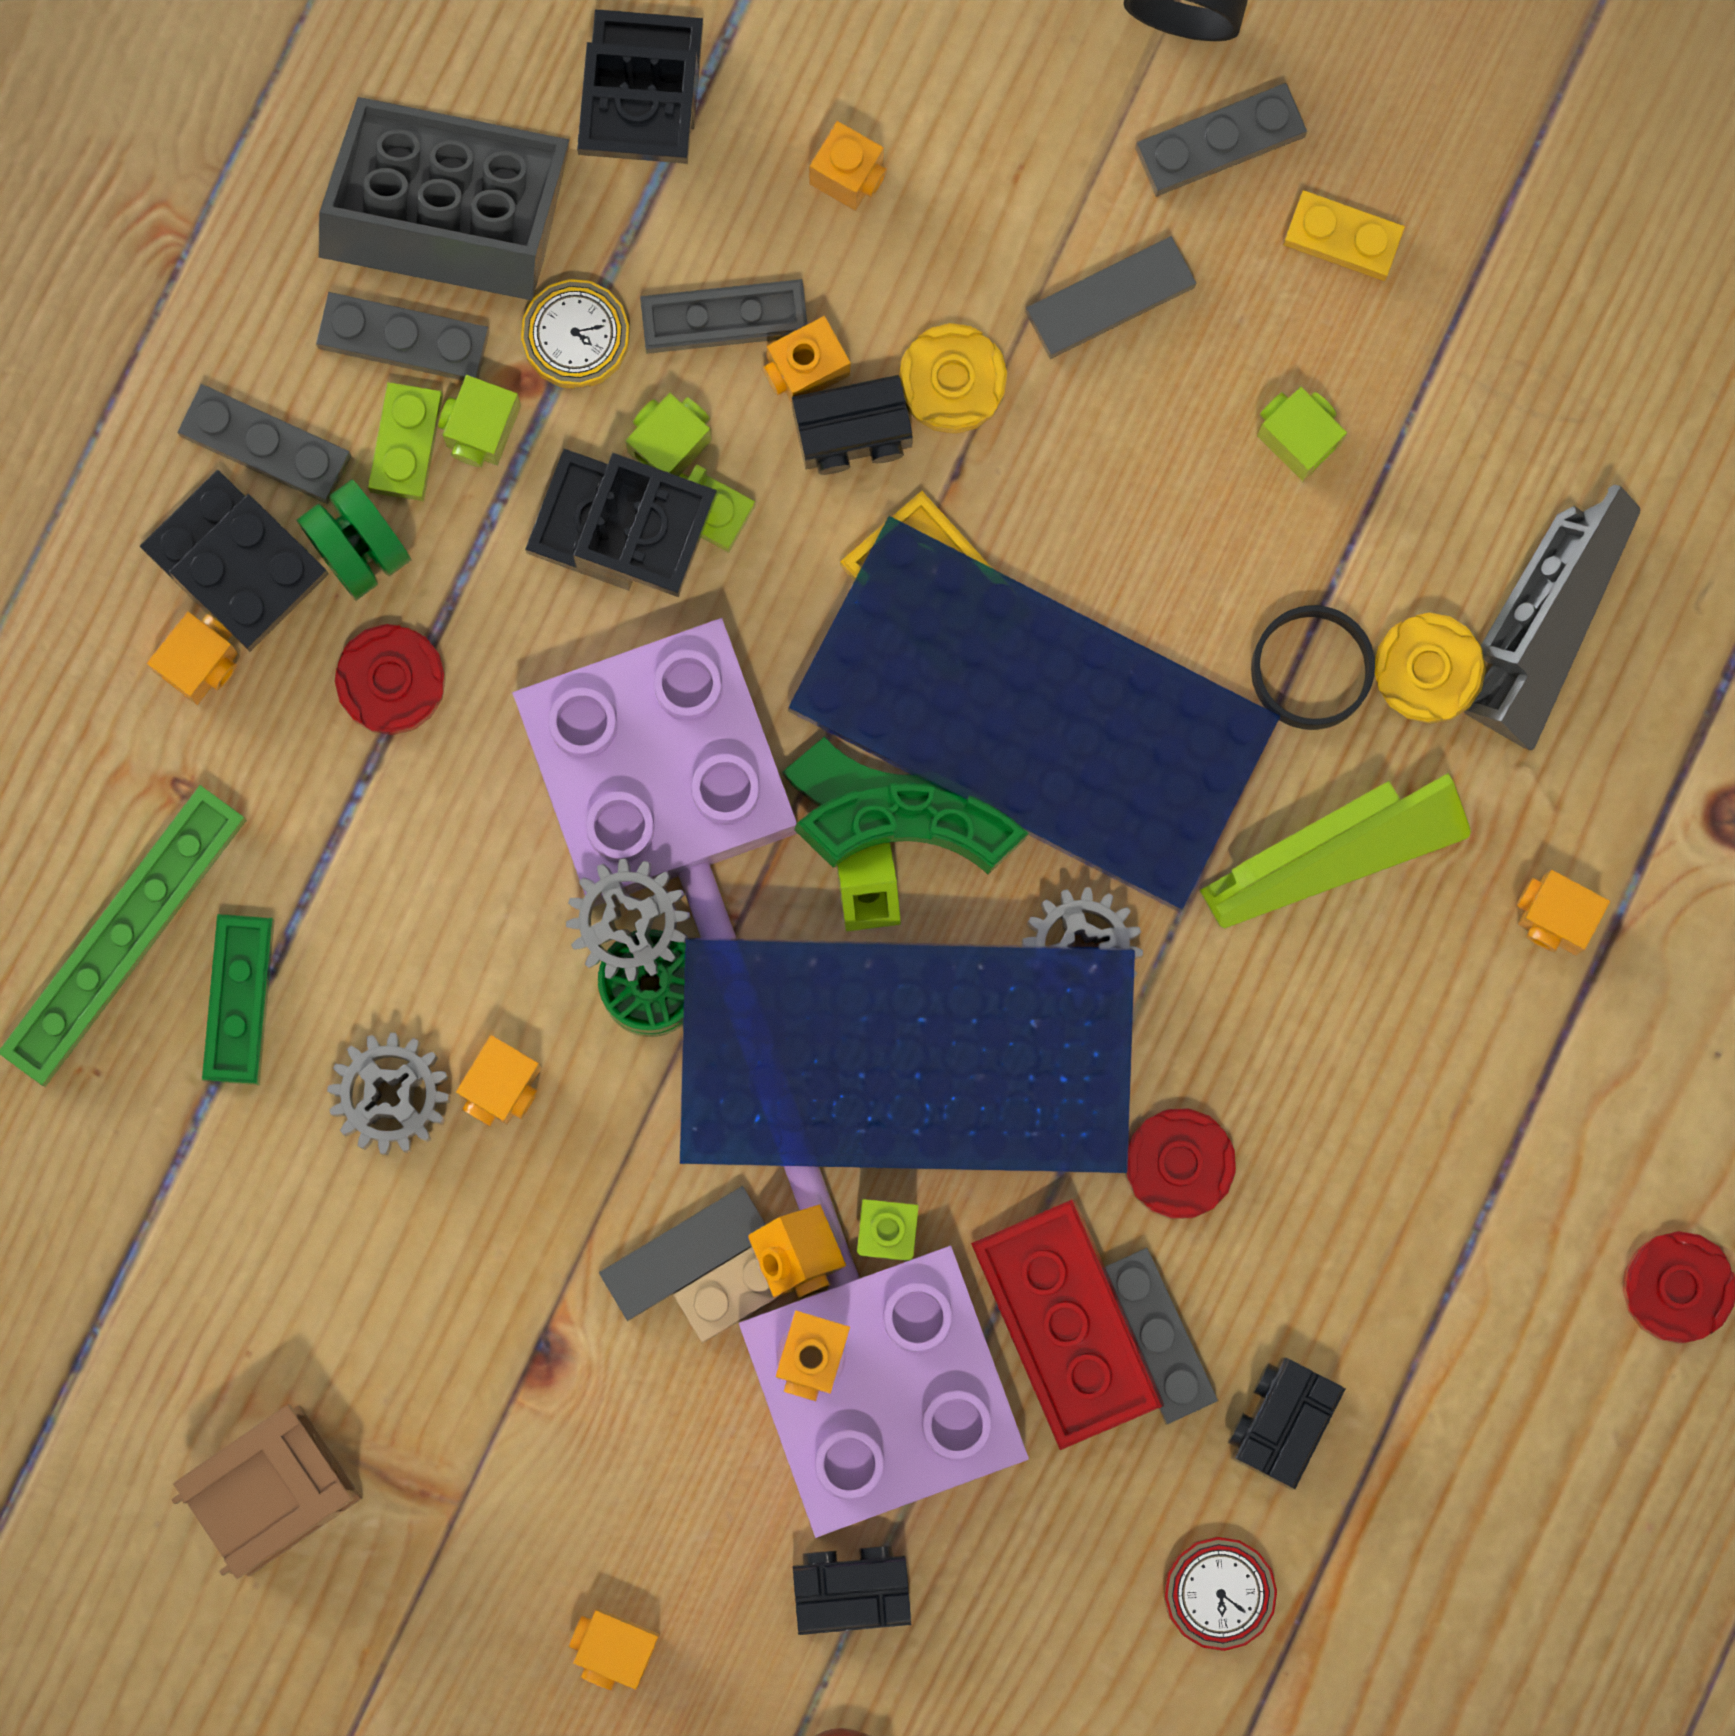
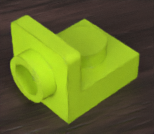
(728, 512)
(887, 1230)

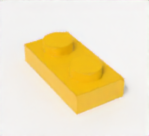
(1344, 235)

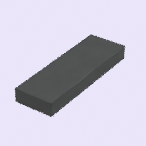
(1110, 297)
(722, 316)
(683, 1254)

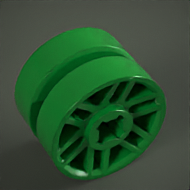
(354, 539)
(645, 1011)

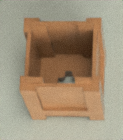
(267, 1491)

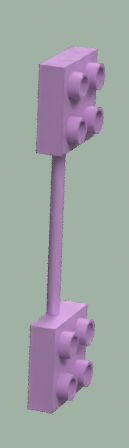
(673, 769)

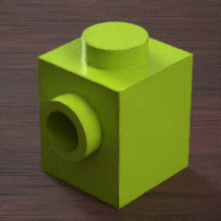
(479, 421)
(1301, 431)
(669, 434)
(869, 889)

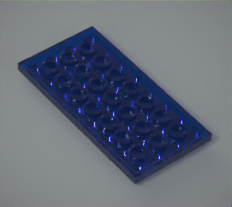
(1034, 713)
(906, 1055)

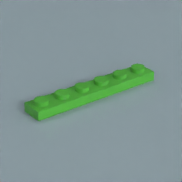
(122, 936)

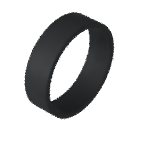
(1216, 22)
(1342, 620)

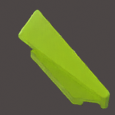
(1341, 848)

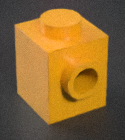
(848, 166)
(806, 360)
(195, 657)
(1560, 913)
(499, 1083)
(797, 1252)
(811, 1355)
(612, 1650)

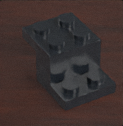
(640, 86)
(621, 522)
(234, 560)

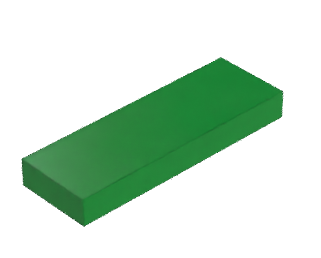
(238, 999)

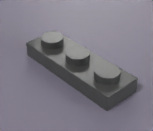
(1221, 139)
(402, 337)
(264, 443)
(1161, 1336)

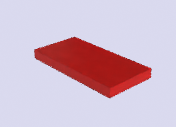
(1067, 1324)

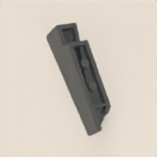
(1549, 617)

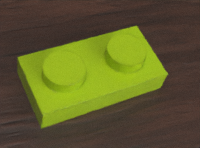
(405, 441)

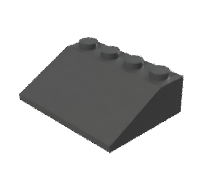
(442, 198)

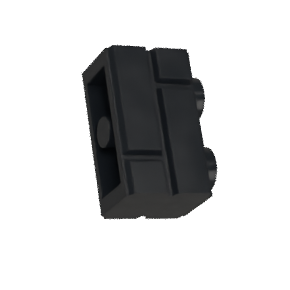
(852, 424)
(1286, 1421)
(851, 1592)

